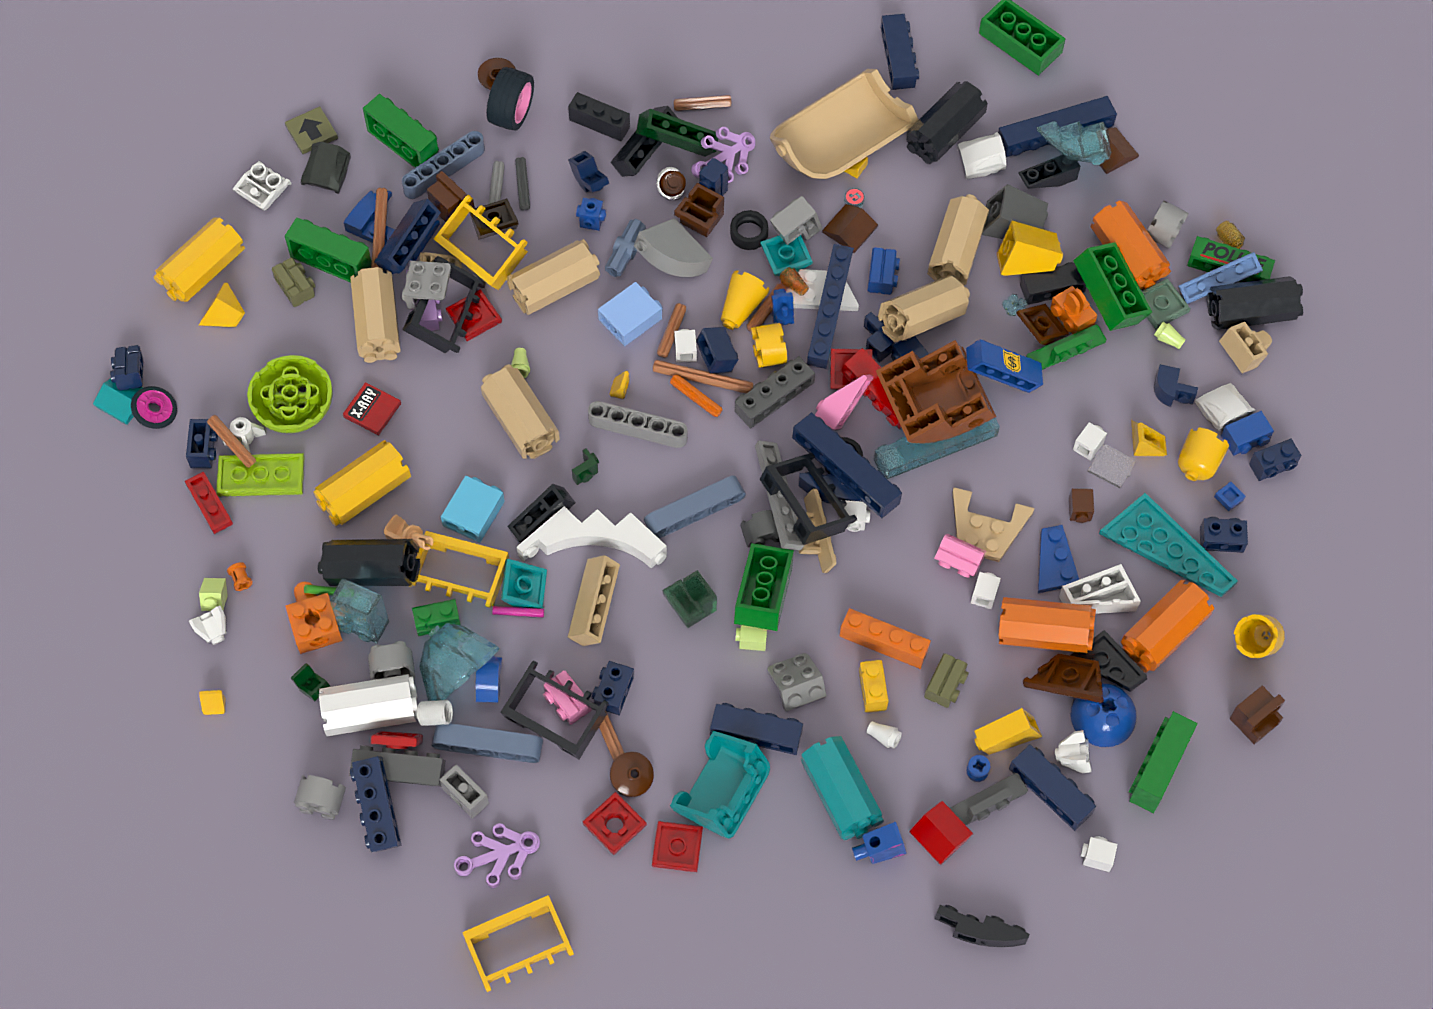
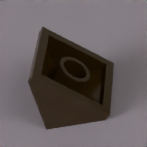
(499, 209)

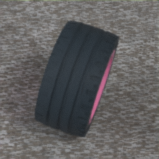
(510, 98)

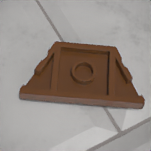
(1069, 677)

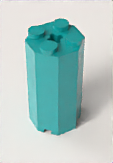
(841, 788)

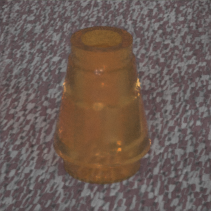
(793, 281)

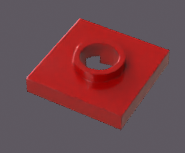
(397, 740)
(618, 808)

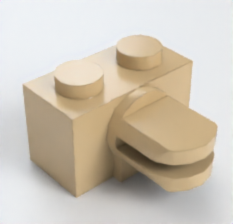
(1246, 346)

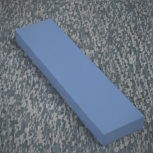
(1226, 274)

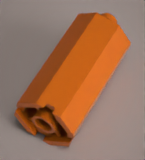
(1136, 245)
(1046, 625)
(1167, 625)

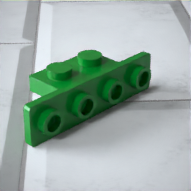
(1068, 347)

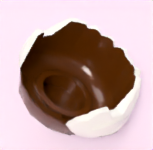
(671, 183)

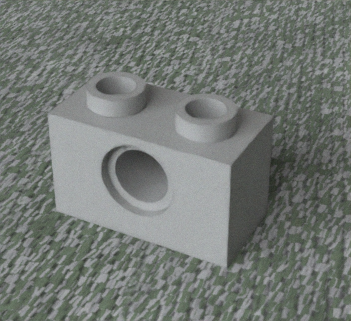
(464, 791)

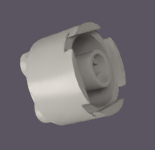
(1167, 224)
(390, 661)
(319, 796)

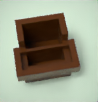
(446, 195)
(701, 210)
(1258, 714)

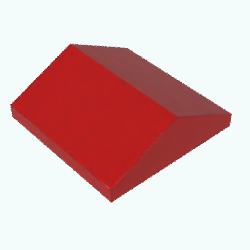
(837, 361)
(941, 832)

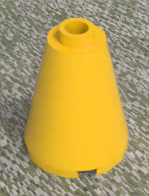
(742, 298)

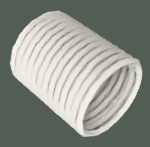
(434, 712)

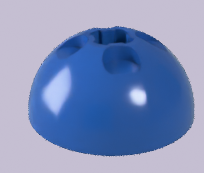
(1101, 724)

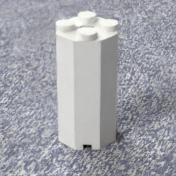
(368, 705)

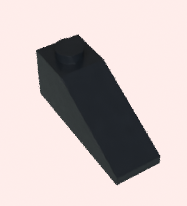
(540, 511)

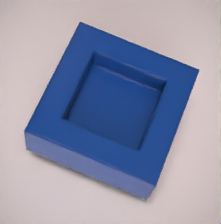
(1229, 496)

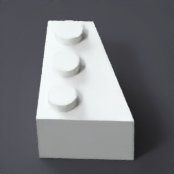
(1104, 591)

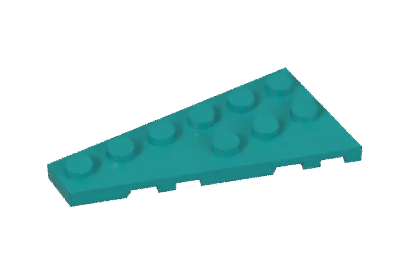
(1159, 538)

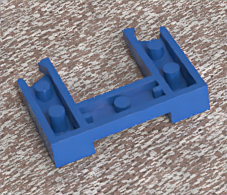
(362, 218)

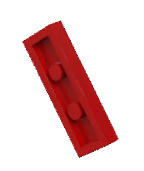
(208, 502)

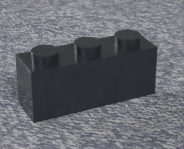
(599, 116)
(1045, 285)

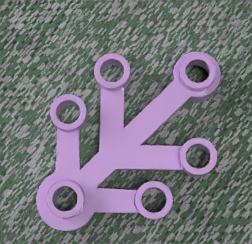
(728, 152)
(501, 853)

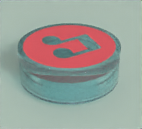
(854, 197)

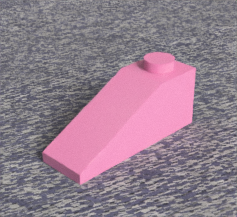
(838, 406)

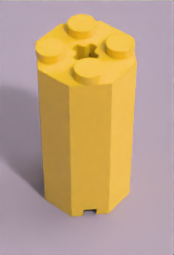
(199, 260)
(361, 483)

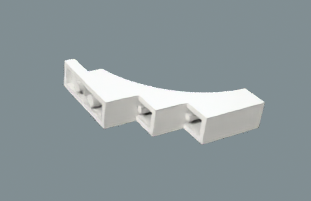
(566, 531)

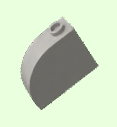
(673, 250)

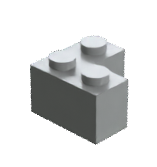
(796, 220)

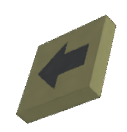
(310, 129)

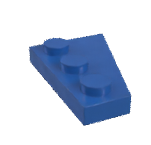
(1056, 560)

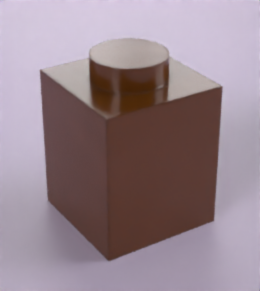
(1081, 505)

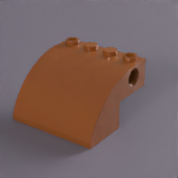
(935, 394)

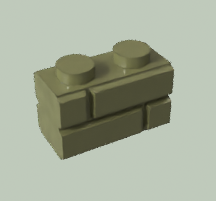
(293, 281)
(946, 680)

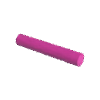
(517, 611)

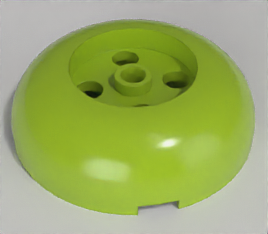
(288, 375)

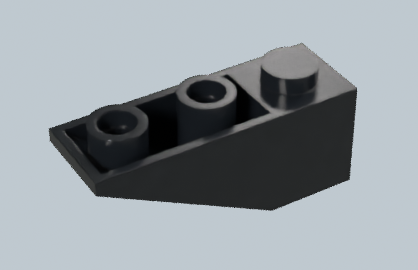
(1051, 173)

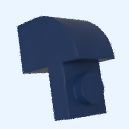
(587, 173)
(878, 341)
(1168, 389)

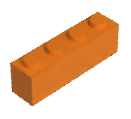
(885, 638)

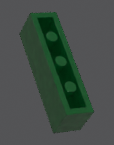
(674, 132)

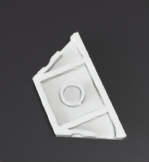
(815, 281)

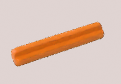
(696, 395)

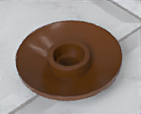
(489, 70)
(621, 774)

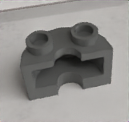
(760, 528)

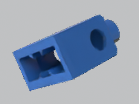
(888, 842)

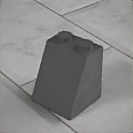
(1013, 205)

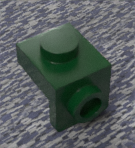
(587, 469)
(309, 682)

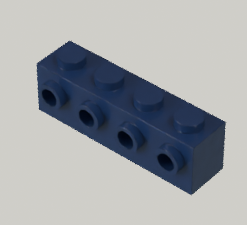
(407, 237)
(376, 804)

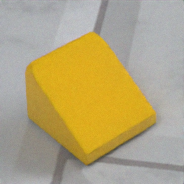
(857, 168)
(620, 385)
(212, 702)

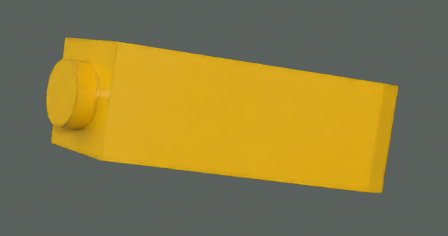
(1007, 732)

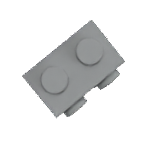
(425, 281)
(797, 681)

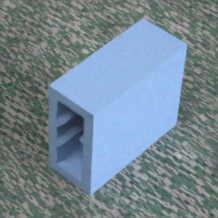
(630, 313)

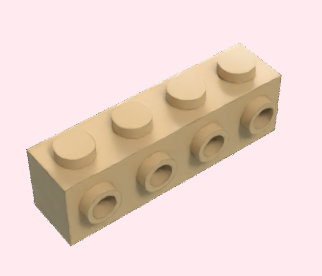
(593, 600)

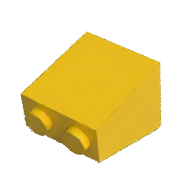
(1028, 250)

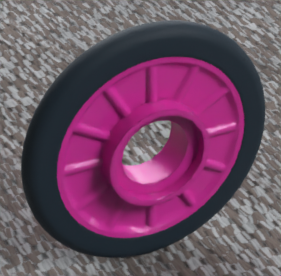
(156, 395)

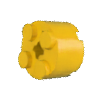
(769, 345)

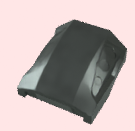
(326, 166)

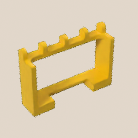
(453, 223)
(492, 556)
(532, 909)

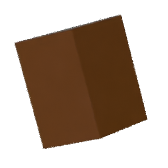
(1121, 151)
(850, 227)
(1042, 324)

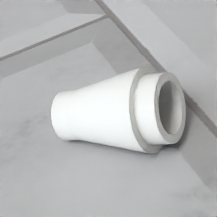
(887, 735)

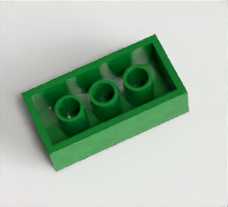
(1022, 36)
(399, 131)
(326, 250)
(1112, 286)
(763, 587)
(1161, 761)

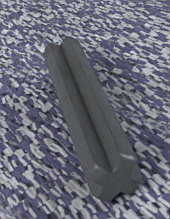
(522, 183)

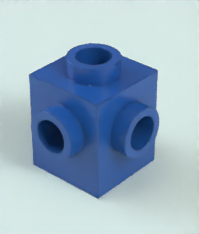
(591, 213)

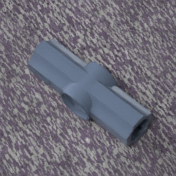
(624, 248)

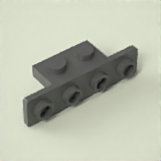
(992, 798)

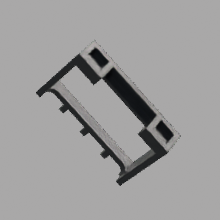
(412, 323)
(804, 528)
(574, 750)

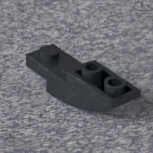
(990, 933)

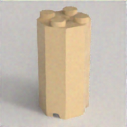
(958, 239)
(554, 276)
(924, 308)
(375, 315)
(519, 412)

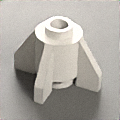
(245, 431)
(210, 625)
(1074, 752)

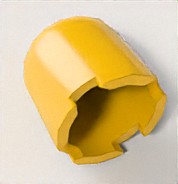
(1201, 454)
(1251, 638)

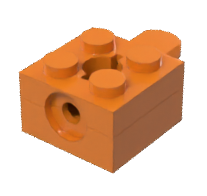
(312, 620)

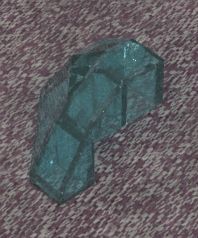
(1077, 142)
(451, 658)

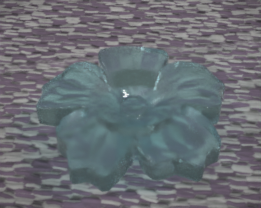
(1014, 304)

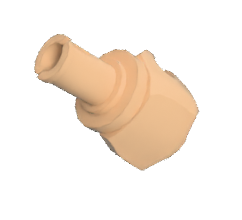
(399, 529)

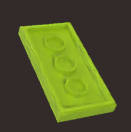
(267, 476)

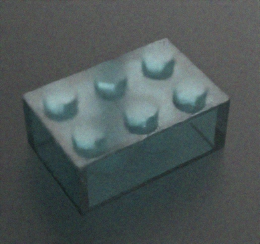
(359, 611)

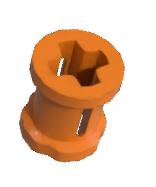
(239, 576)

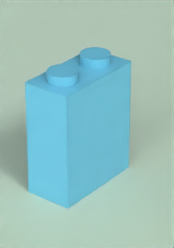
(473, 508)

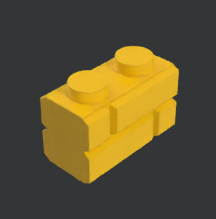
(873, 686)

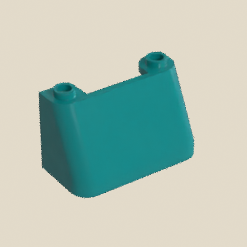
(725, 785)

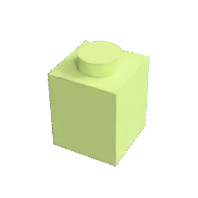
(213, 593)
(751, 638)

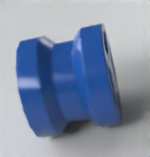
(978, 774)

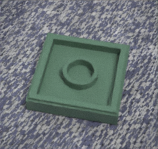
(1164, 303)

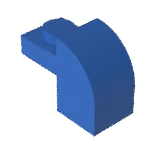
(489, 681)

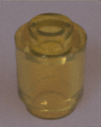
(1230, 235)

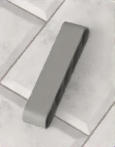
(645, 431)

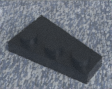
(1114, 662)

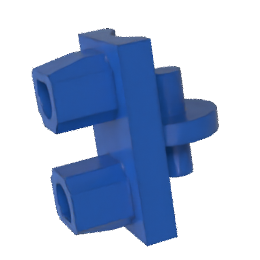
(782, 307)

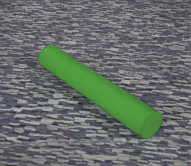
(313, 589)

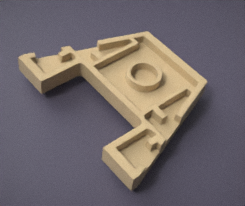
(987, 532)

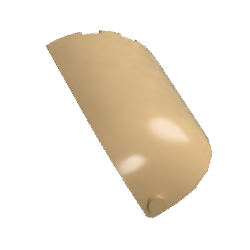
(843, 127)

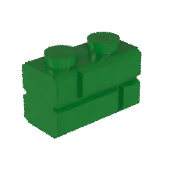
(435, 614)

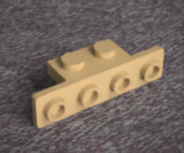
(822, 547)

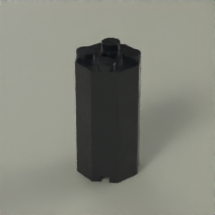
(946, 122)
(1255, 302)
(370, 562)

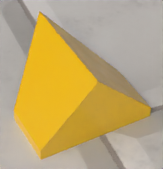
(223, 310)
(1147, 441)

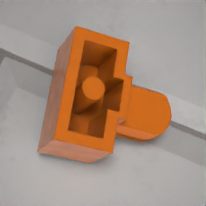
(1073, 310)

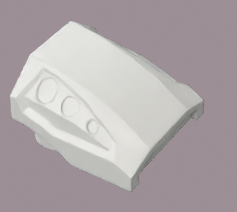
(983, 156)
(258, 185)
(1224, 406)

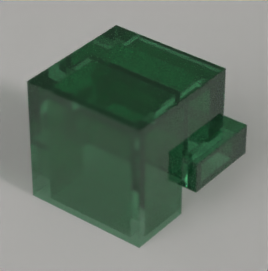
(691, 598)

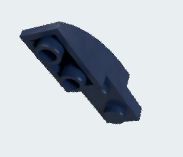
(807, 483)

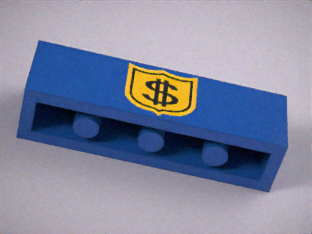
(1004, 366)

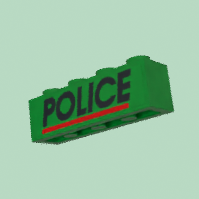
(1210, 255)

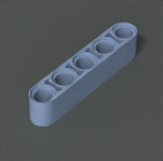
(469, 147)
(695, 507)
(488, 742)

